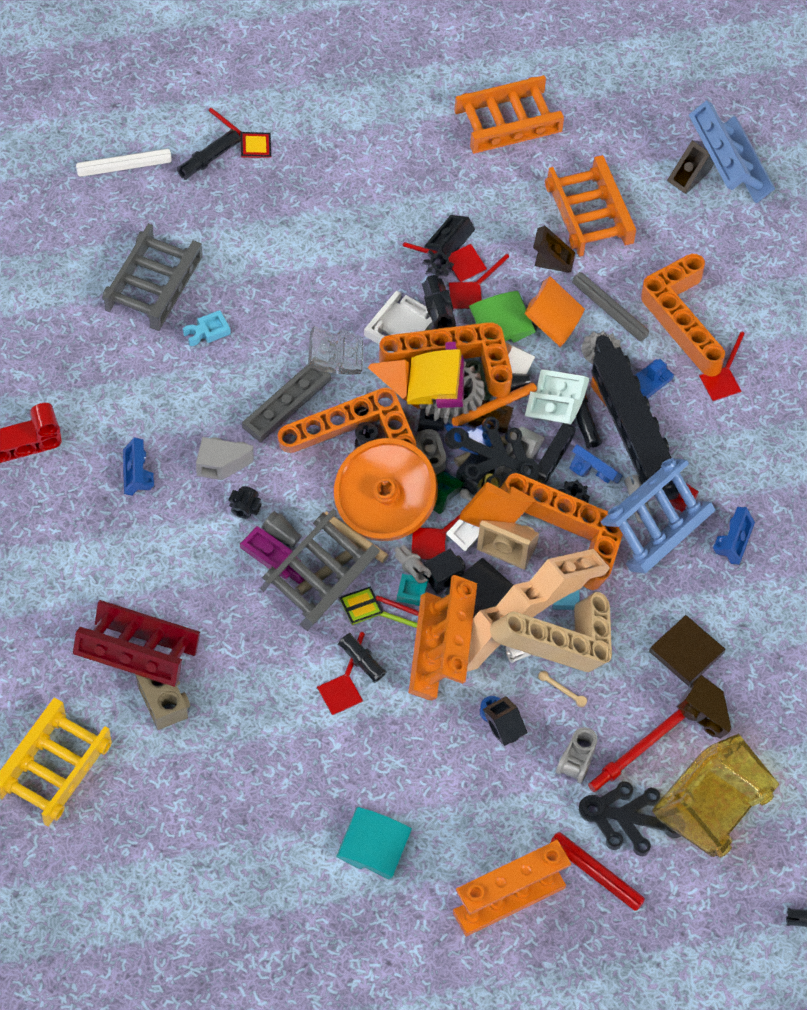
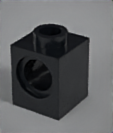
(476, 484)
(442, 568)
(505, 721)

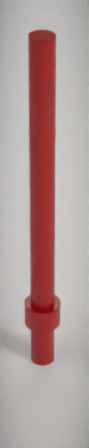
(613, 769)

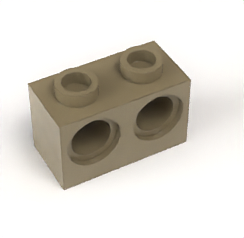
(158, 697)

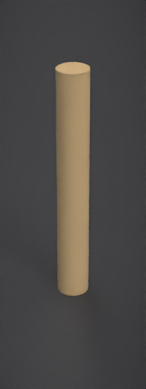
(357, 538)

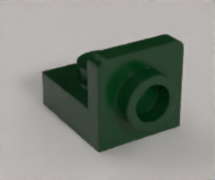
(447, 488)

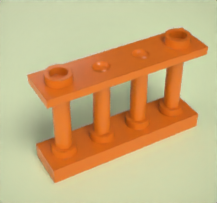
(515, 132)
(607, 191)
(443, 638)
(511, 888)

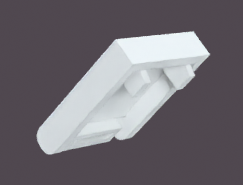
(398, 318)

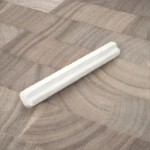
(123, 162)

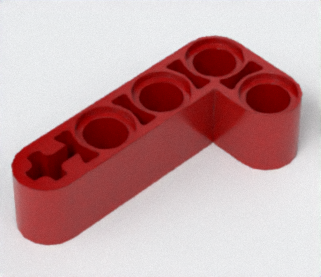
(32, 436)

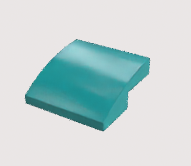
(374, 842)

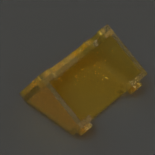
(716, 795)

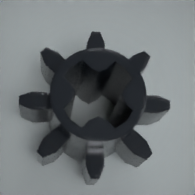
(444, 259)
(576, 490)
(244, 502)

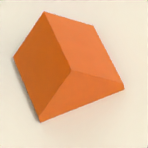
(395, 375)

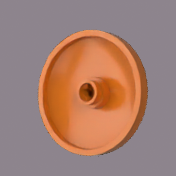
(385, 489)

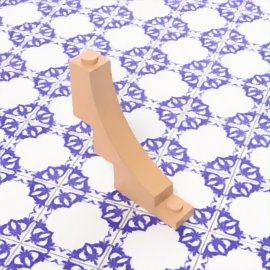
(551, 583)

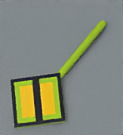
(363, 606)

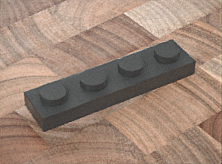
(285, 402)

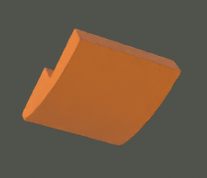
(554, 311)
(496, 505)

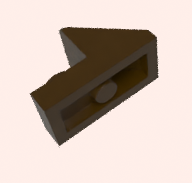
(552, 251)

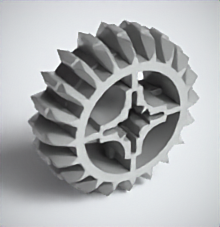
(476, 390)

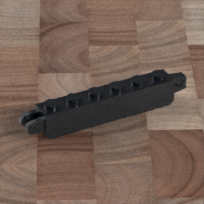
(630, 412)

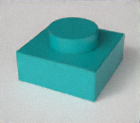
(410, 590)

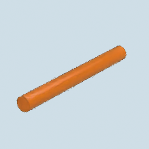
(494, 404)

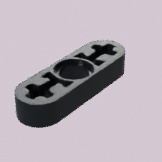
(555, 452)

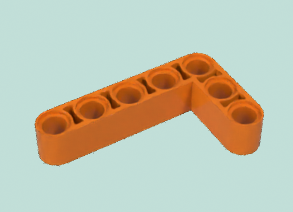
(661, 297)
(477, 346)
(352, 420)
(571, 519)

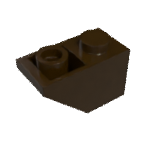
(706, 706)

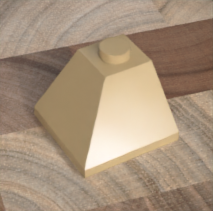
(507, 541)

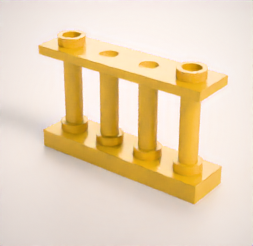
(39, 738)

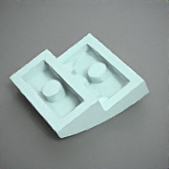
(557, 397)

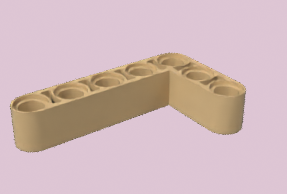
(580, 649)

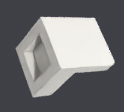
(519, 359)

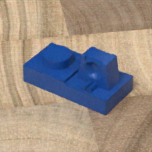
(654, 377)
(585, 461)
(134, 475)
(735, 542)

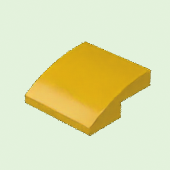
(434, 376)

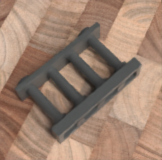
(168, 293)
(327, 592)

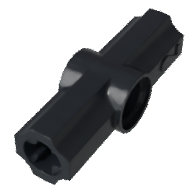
(438, 302)

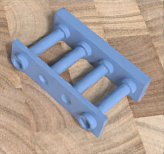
(731, 151)
(678, 526)

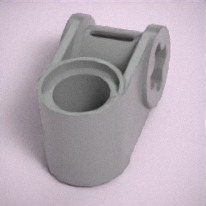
(575, 758)

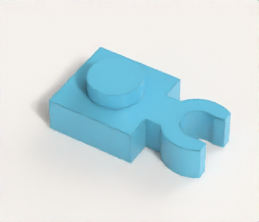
(209, 327)

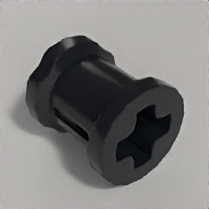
(371, 433)

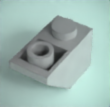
(222, 458)

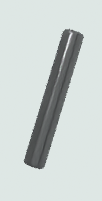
(610, 306)

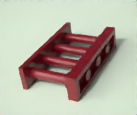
(133, 657)

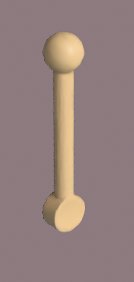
(581, 701)

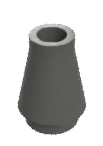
(281, 529)

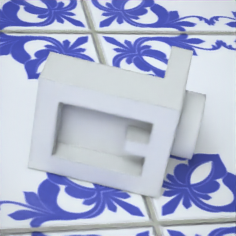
(464, 534)

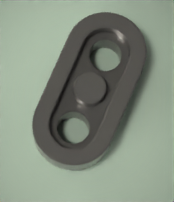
(434, 450)

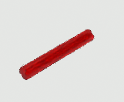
(600, 872)

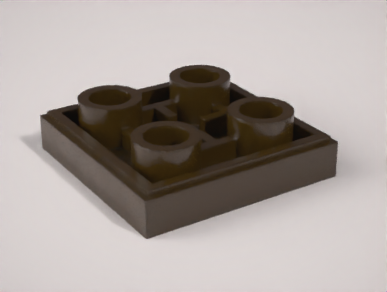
(687, 650)

